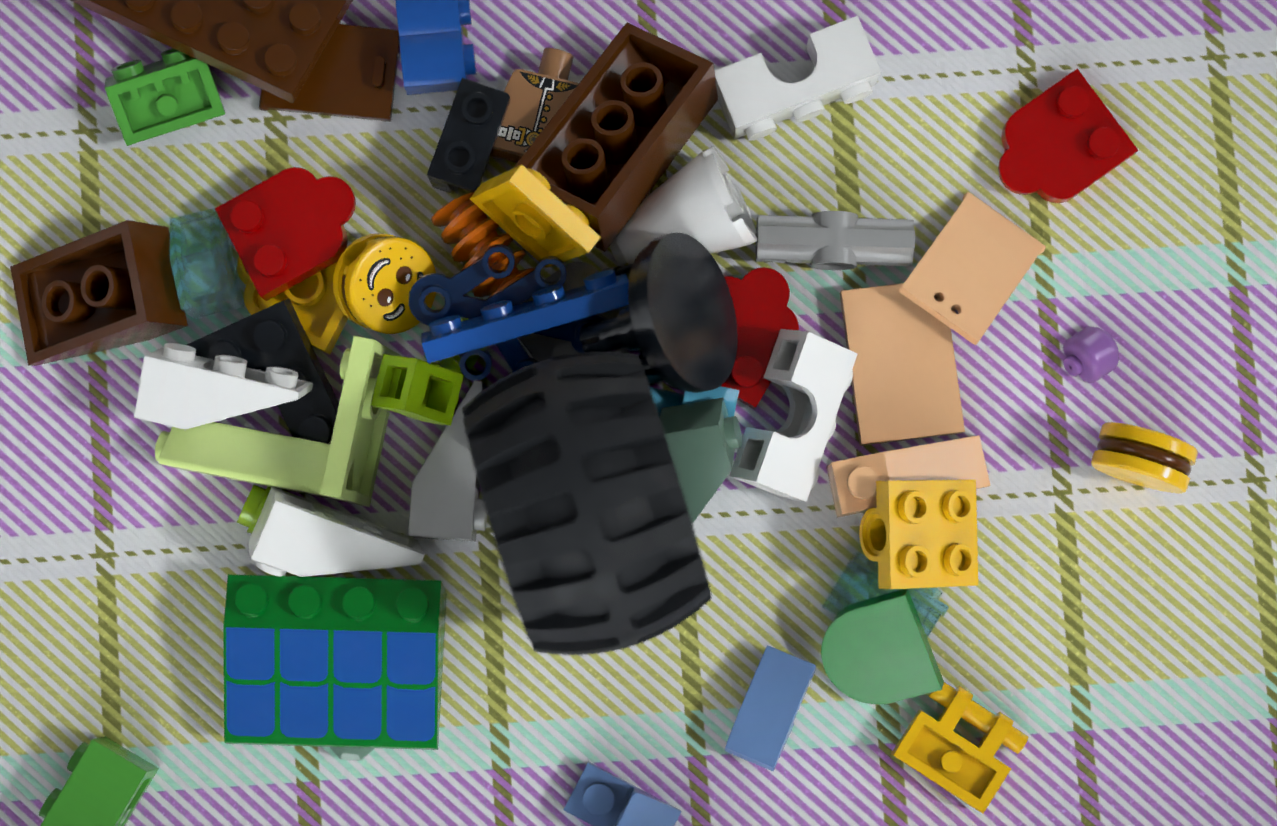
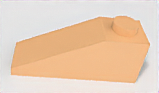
(855, 478)

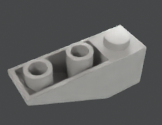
(447, 488)

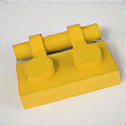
(950, 759)

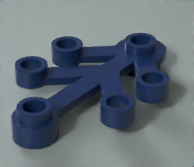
(469, 307)

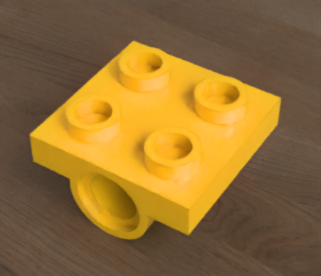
(923, 533)

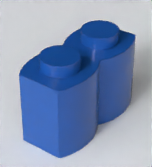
(434, 45)

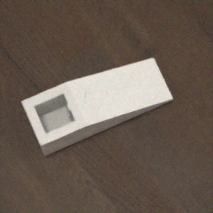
(197, 390)

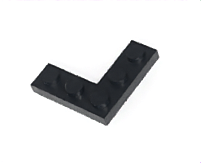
(279, 340)

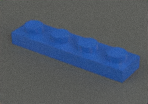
(505, 322)

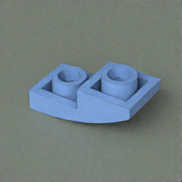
(770, 708)

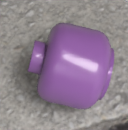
(1090, 354)

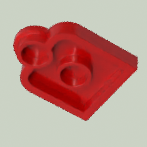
(1062, 142)
(288, 227)
(760, 314)

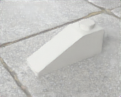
(318, 540)

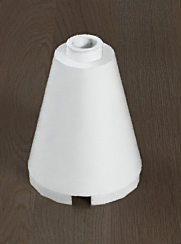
(692, 203)

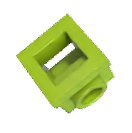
(417, 389)

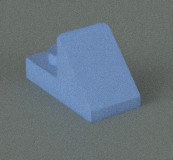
(611, 801)

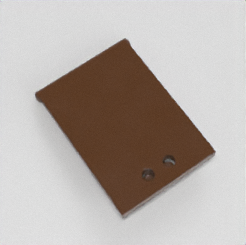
(347, 77)

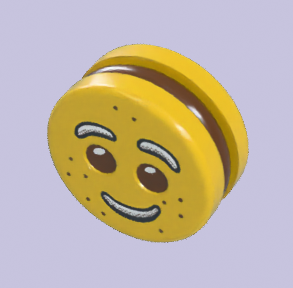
(376, 280)
(1144, 457)

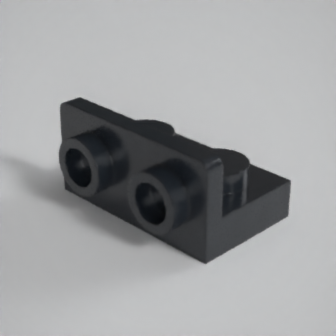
(468, 137)

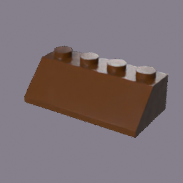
(623, 127)

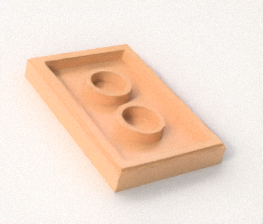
(903, 367)

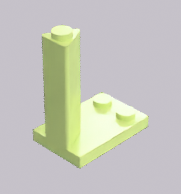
(335, 470)

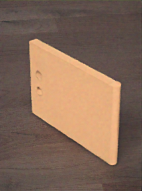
(972, 268)

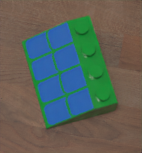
(333, 661)

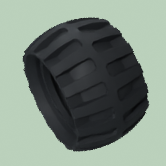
(585, 503)

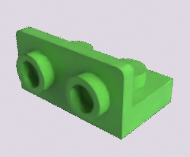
(162, 95)

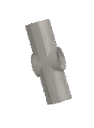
(835, 240)

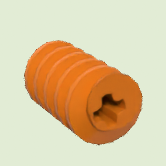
(473, 235)

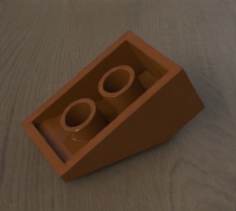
(98, 293)

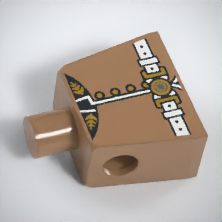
(533, 103)

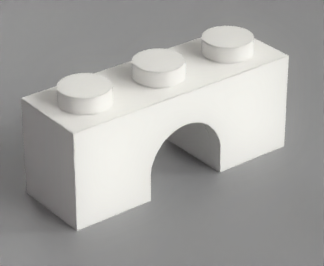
(758, 101)
(815, 380)

